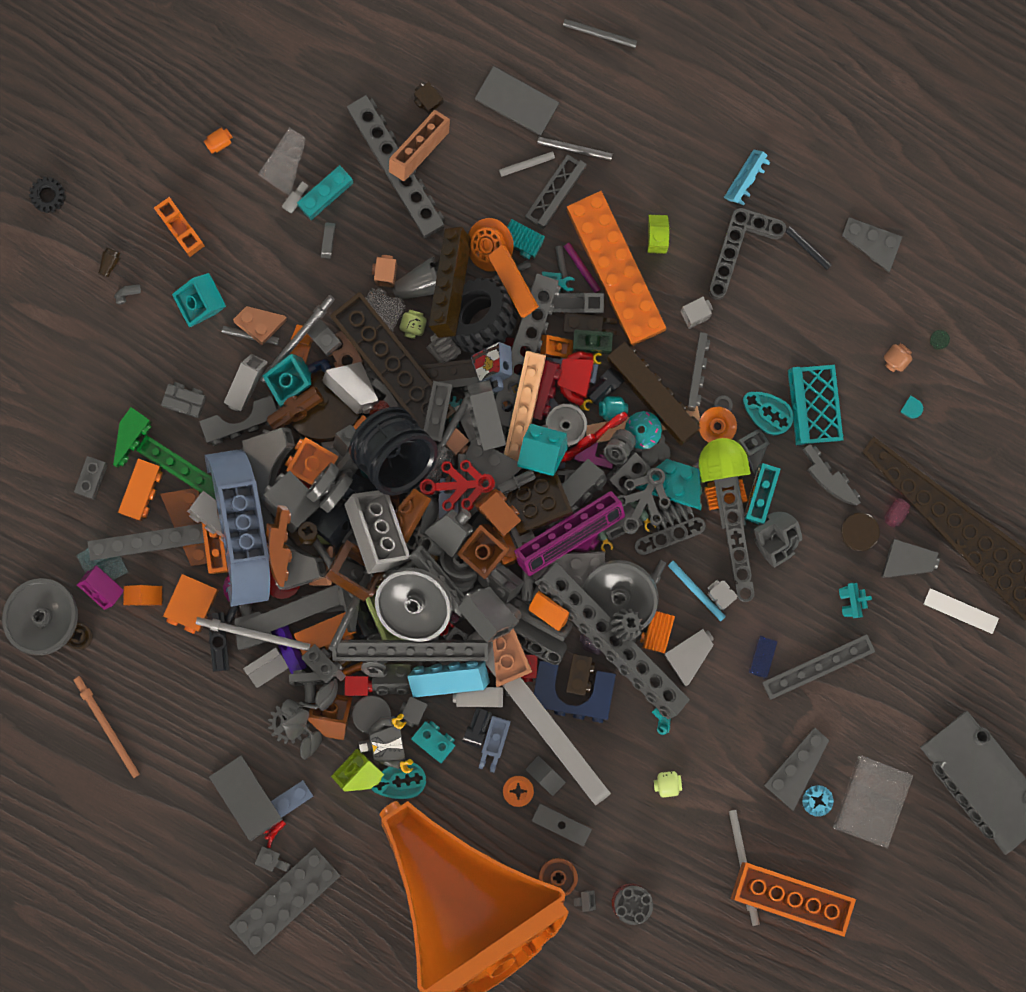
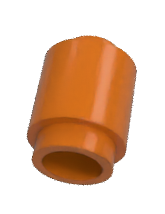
(218, 140)

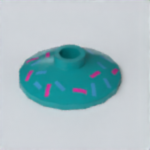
(652, 431)

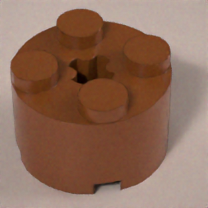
(565, 868)

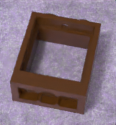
(353, 551)

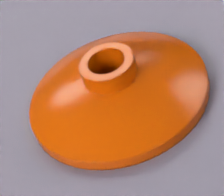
(722, 416)

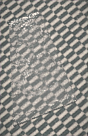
(283, 163)

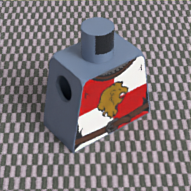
(494, 365)

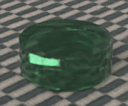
(939, 339)

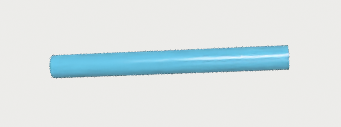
(696, 590)

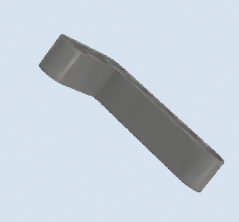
(734, 246)

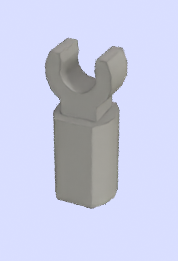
(291, 202)

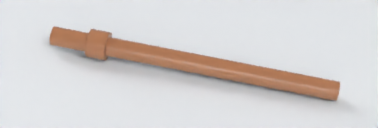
(87, 694)

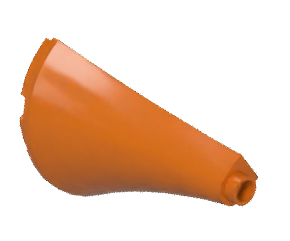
(467, 911)

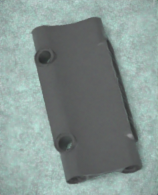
(981, 780)

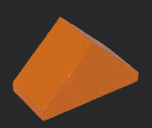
(142, 595)

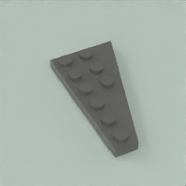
(488, 462)

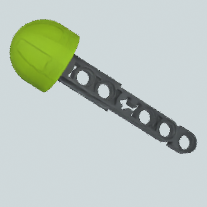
(723, 463)

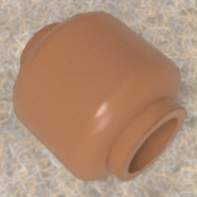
(898, 357)

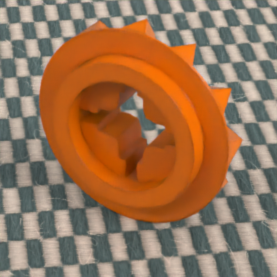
(524, 797)

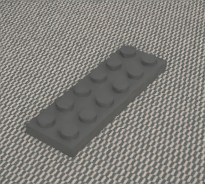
(285, 900)

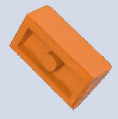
(548, 611)

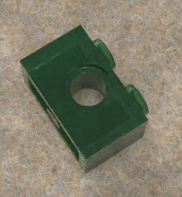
(592, 341)

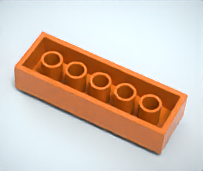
(793, 899)

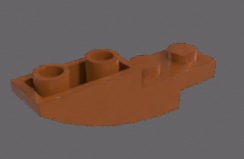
(278, 551)

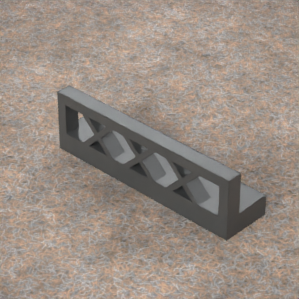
(562, 192)

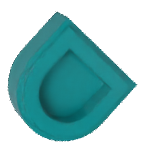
(913, 408)

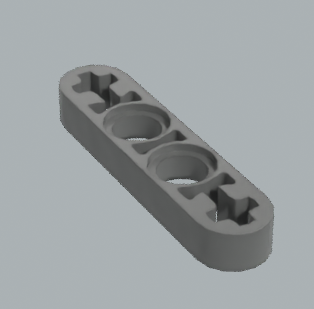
(668, 533)

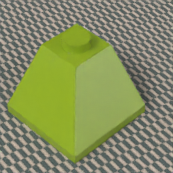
(357, 773)

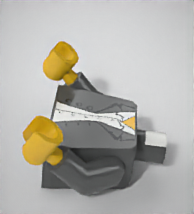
(386, 743)

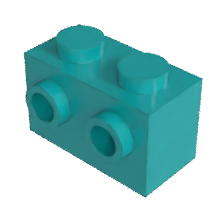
(433, 741)

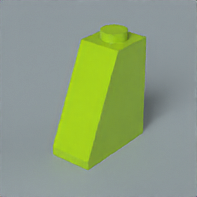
(658, 234)

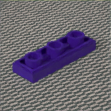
(291, 655)

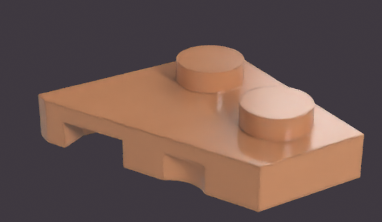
(259, 323)

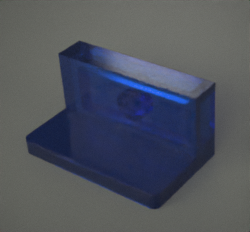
(762, 657)

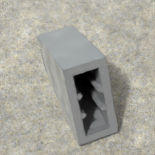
(245, 382)
(352, 387)
(689, 655)
(482, 698)

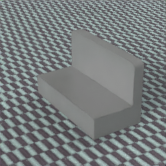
(266, 667)

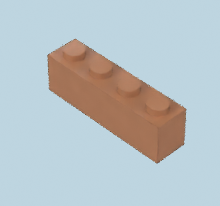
(419, 145)

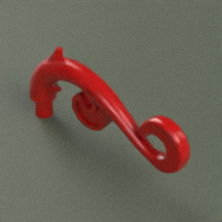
(589, 440)

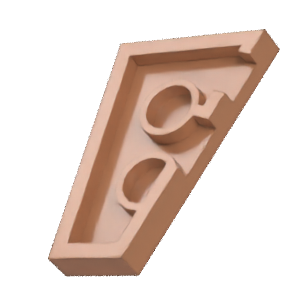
(509, 659)

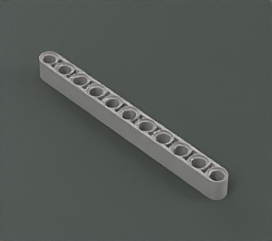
(551, 732)

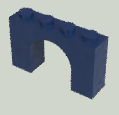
(597, 705)

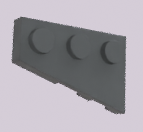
(873, 241)

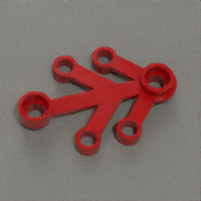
(461, 485)

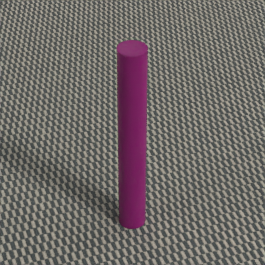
(582, 268)

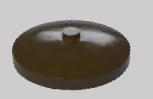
(326, 417)

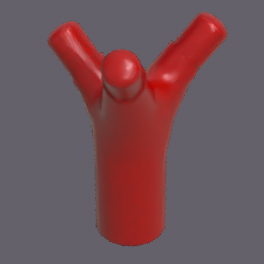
(273, 831)

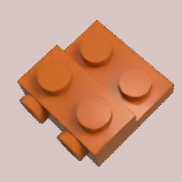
(309, 460)

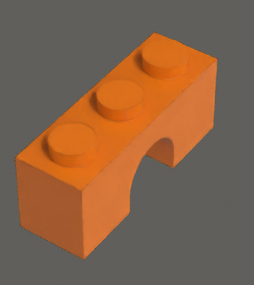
(179, 227)

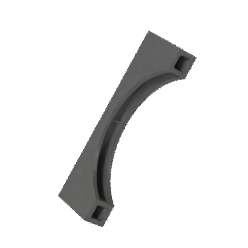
(266, 457)

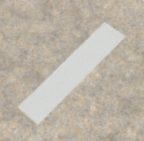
(961, 611)

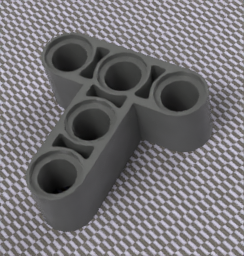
(419, 537)

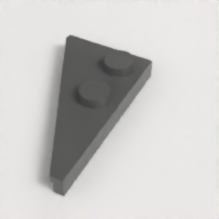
(354, 573)

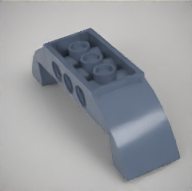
(240, 526)

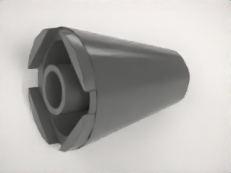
(418, 282)

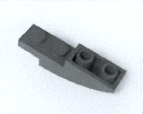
(834, 484)

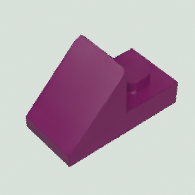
(589, 453)

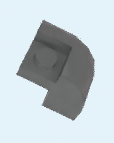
(778, 537)

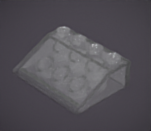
(873, 801)

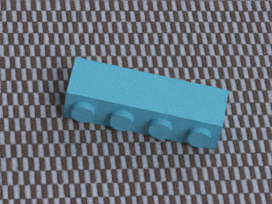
(448, 678)

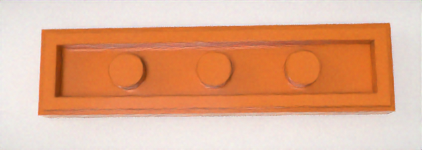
(513, 281)

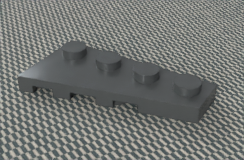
(797, 769)

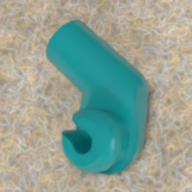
(663, 722)

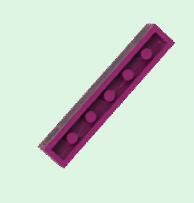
(569, 533)

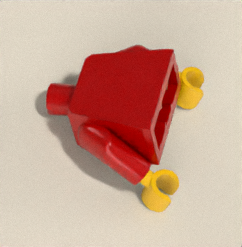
(576, 377)

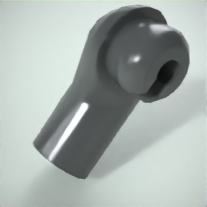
(125, 291)

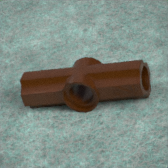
(295, 408)

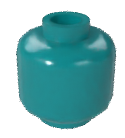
(611, 407)

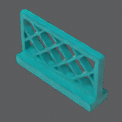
(799, 403)

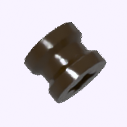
(307, 538)

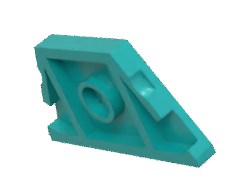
(681, 483)

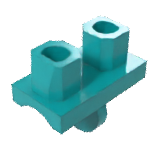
(852, 592)

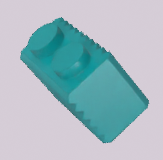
(525, 239)

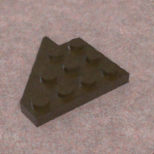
(539, 502)

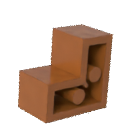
(496, 510)

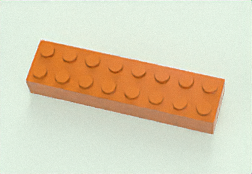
(616, 268)

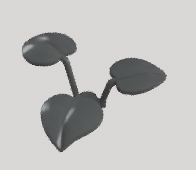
(298, 718)

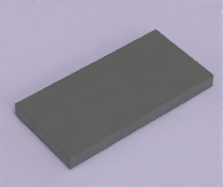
(517, 101)
(245, 798)

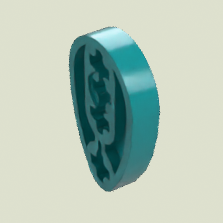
(763, 422)
(404, 792)

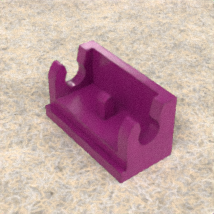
(100, 587)

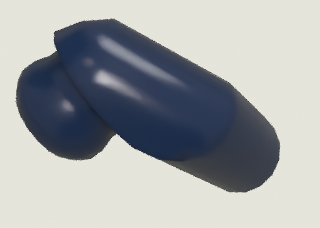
(323, 364)

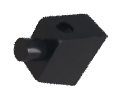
(332, 525)

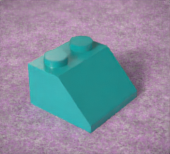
(199, 299)
(288, 378)
(542, 449)

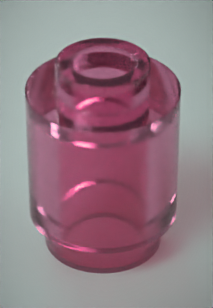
(897, 513)

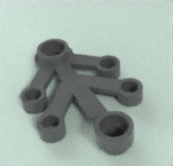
(645, 497)

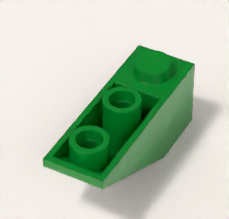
(130, 431)

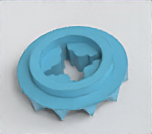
(816, 791)

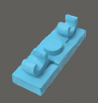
(746, 177)

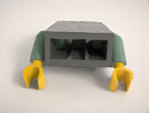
(617, 529)

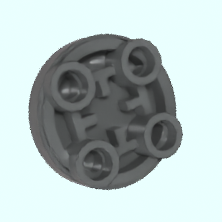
(368, 711)
(633, 905)

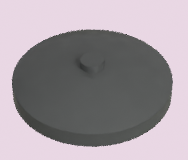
(623, 586)
(413, 604)
(40, 616)

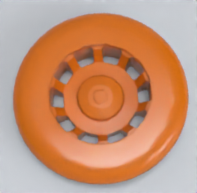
(486, 243)

